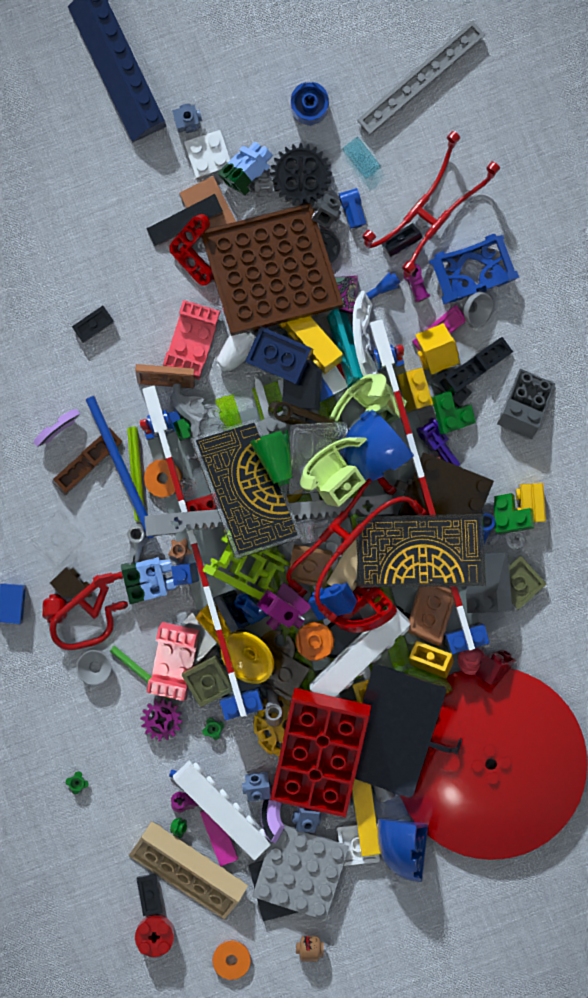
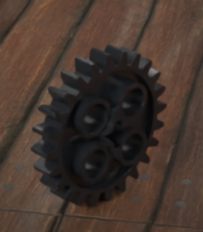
(318, 174)

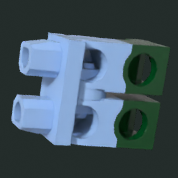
(245, 167)
(146, 579)

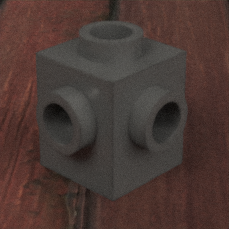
(326, 210)

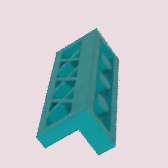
(344, 340)

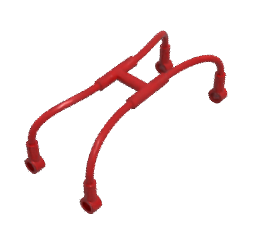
(409, 266)
(348, 539)

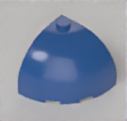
(380, 451)
(403, 847)

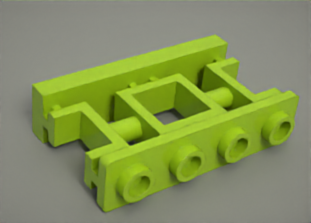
(240, 580)

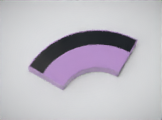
(63, 422)
(271, 819)

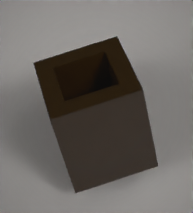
(69, 583)

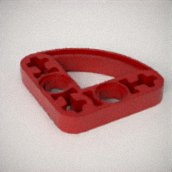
(372, 622)

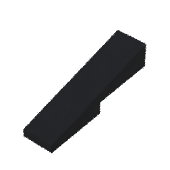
(174, 224)
(476, 366)

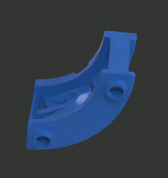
(499, 276)

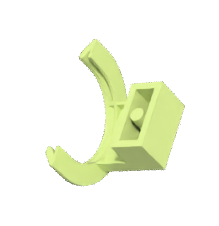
(373, 394)
(331, 473)

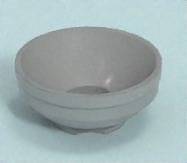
(482, 309)
(86, 674)

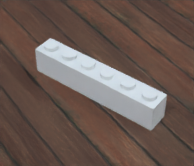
(358, 656)
(221, 809)

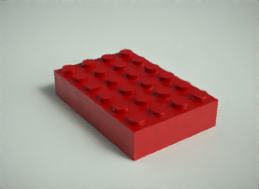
(320, 752)

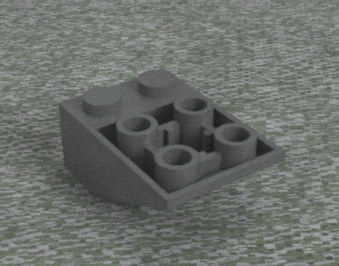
(526, 404)

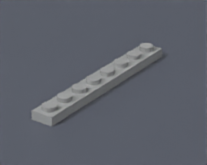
(421, 77)

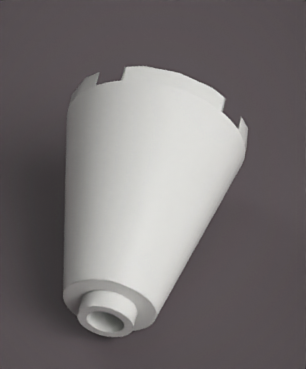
(236, 350)

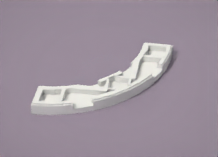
(361, 318)

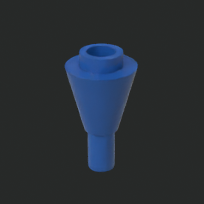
(387, 284)

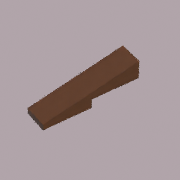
(83, 464)

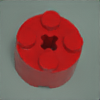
(148, 944)

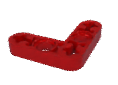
(187, 251)

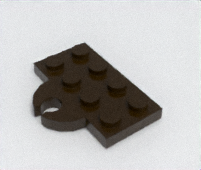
(287, 671)

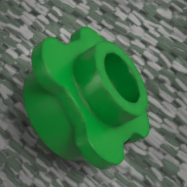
(208, 730)
(74, 787)
(178, 827)

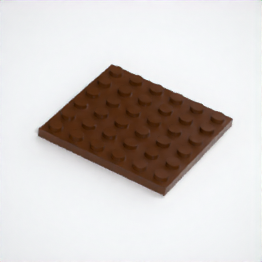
(271, 269)

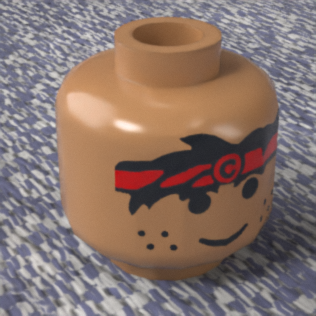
(310, 948)

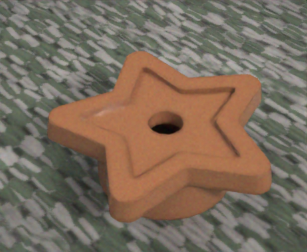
(184, 549)

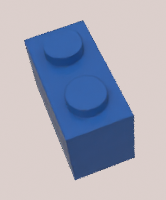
(336, 598)
(12, 603)

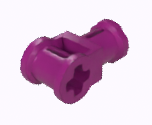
(417, 285)
(187, 802)

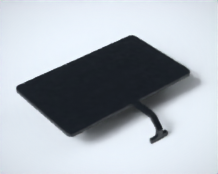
(399, 729)

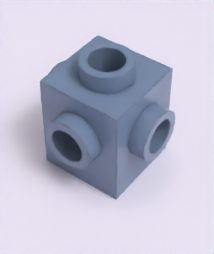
(187, 111)
(257, 786)
(306, 819)

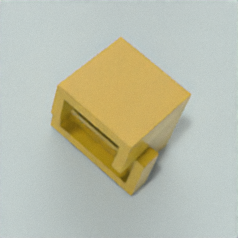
(437, 349)

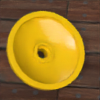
(249, 657)

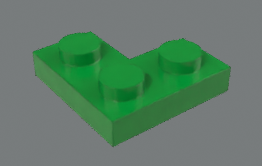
(448, 417)
(509, 520)

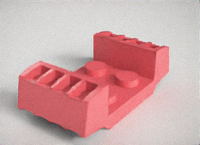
(192, 337)
(173, 656)

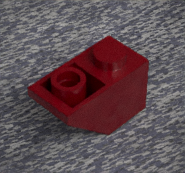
(495, 666)

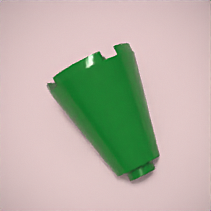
(275, 456)

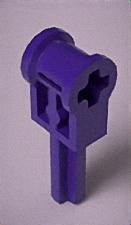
(436, 441)

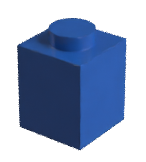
(185, 573)

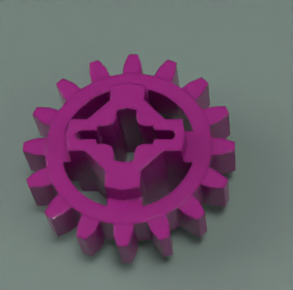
(169, 717)

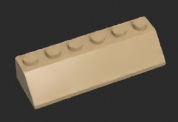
(188, 870)

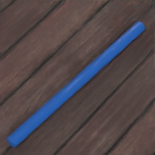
(117, 459)

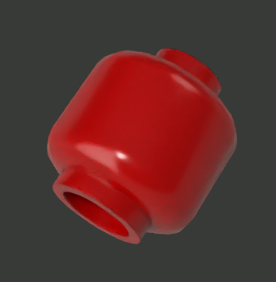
(51, 606)

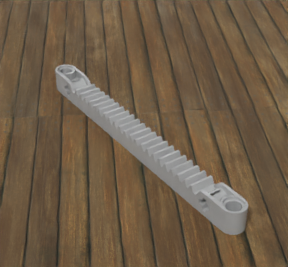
(161, 524)

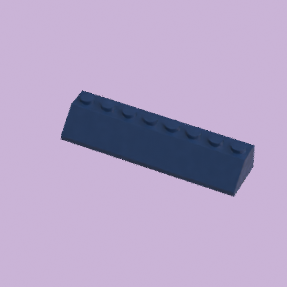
(117, 67)

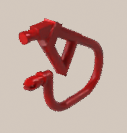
(98, 581)

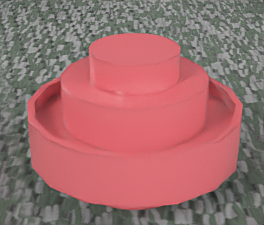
(470, 660)

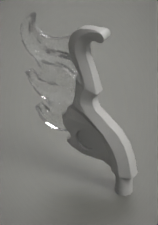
(200, 415)

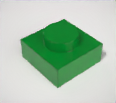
(182, 429)

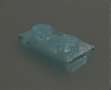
(361, 157)

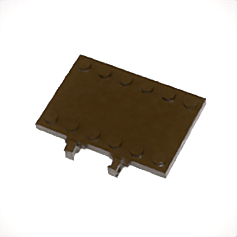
(450, 488)

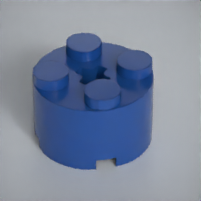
(305, 93)

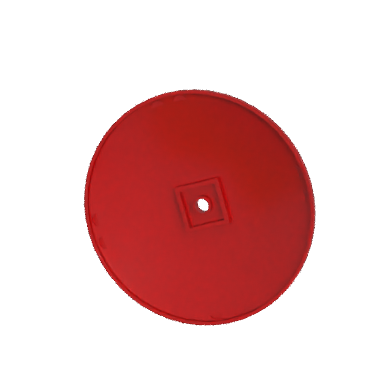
(535, 777)

